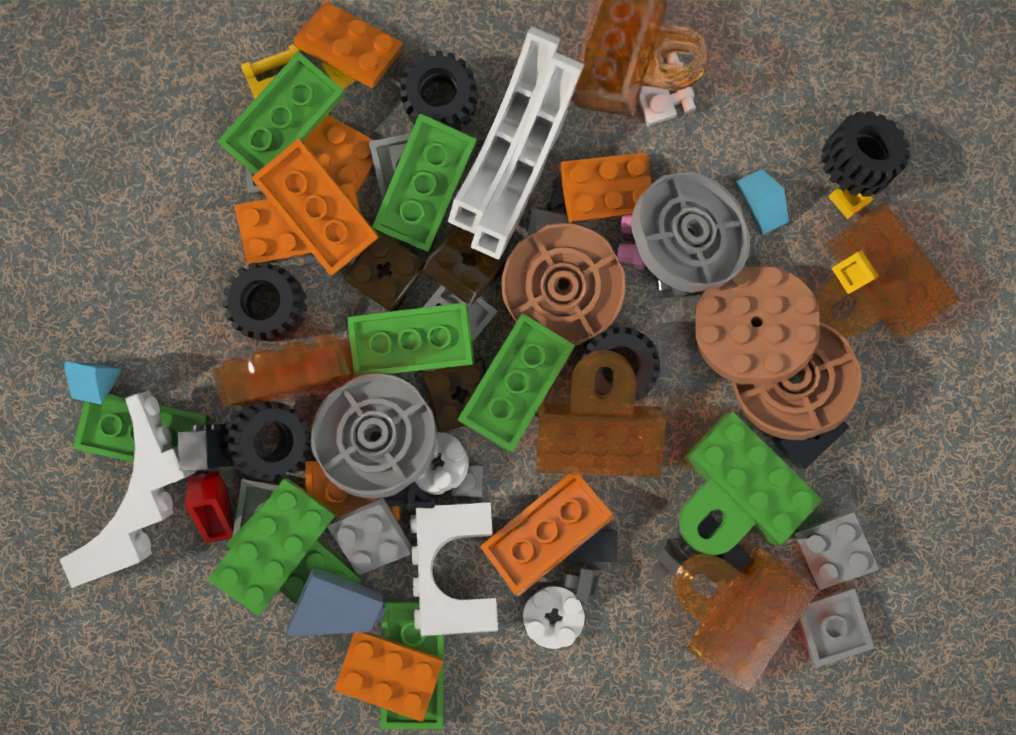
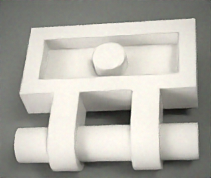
(658, 104)

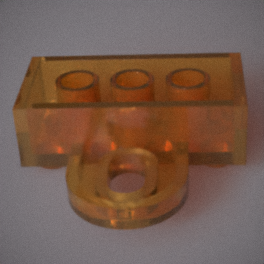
(627, 51)
(907, 286)
(283, 371)
(599, 431)
(745, 616)

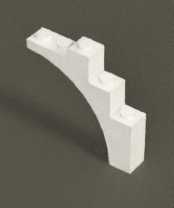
(505, 132)
(529, 157)
(145, 502)

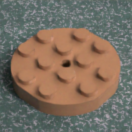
(568, 253)
(764, 352)
(817, 403)

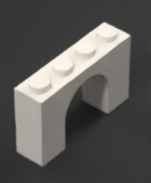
(437, 611)

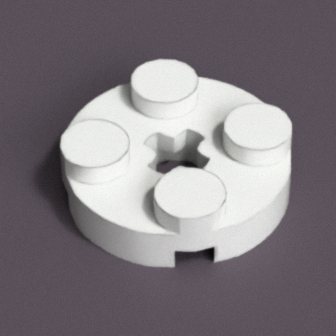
(452, 472)
(563, 632)

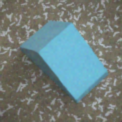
(764, 200)
(90, 380)

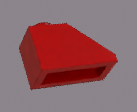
(210, 506)

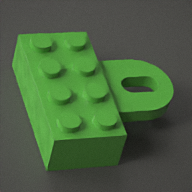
(745, 485)

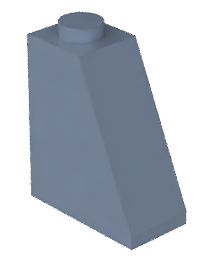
(335, 606)

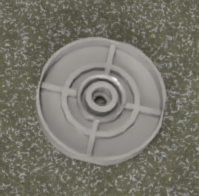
(712, 216)
(349, 419)

